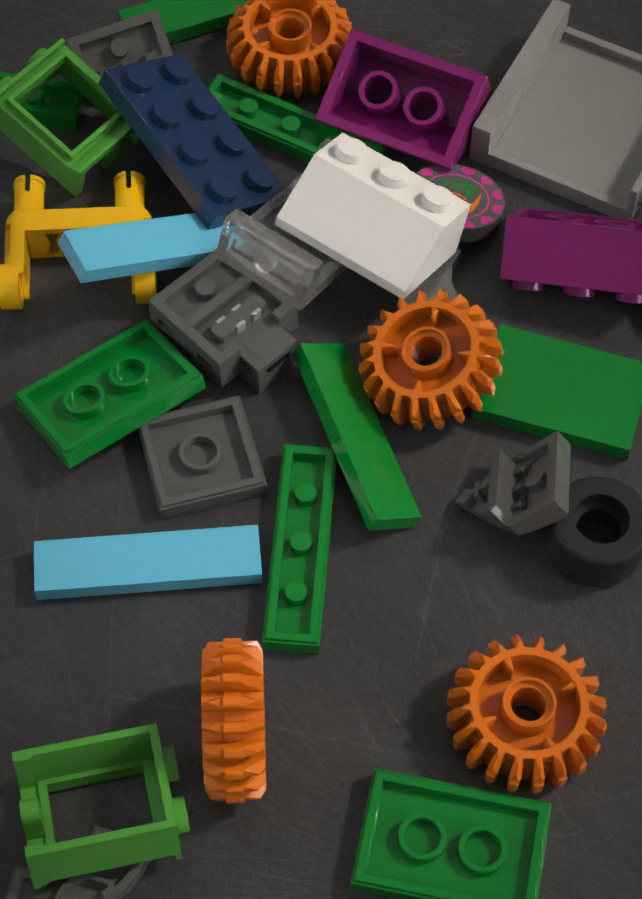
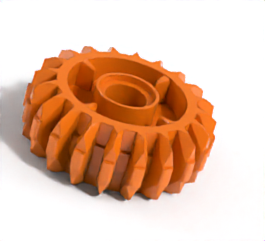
(287, 44)
(439, 389)
(233, 720)
(520, 747)

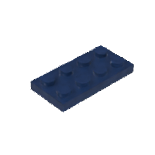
(191, 137)

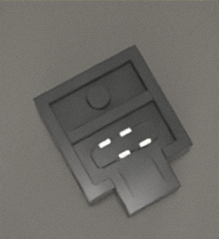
(227, 324)

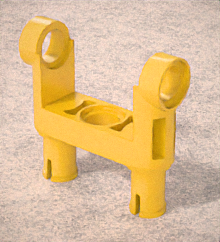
(36, 233)

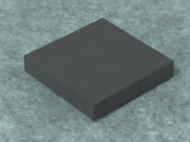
(202, 457)

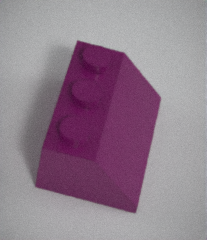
(404, 99)
(573, 252)

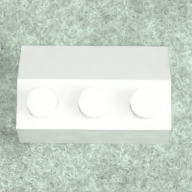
(374, 215)

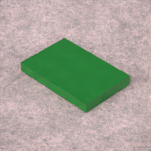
(565, 388)
(108, 392)
(448, 841)

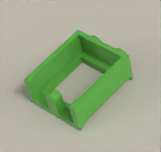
(37, 141)
(90, 762)

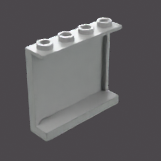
(568, 118)

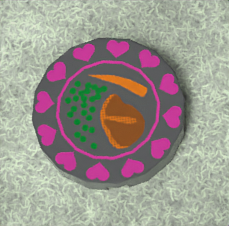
(476, 189)

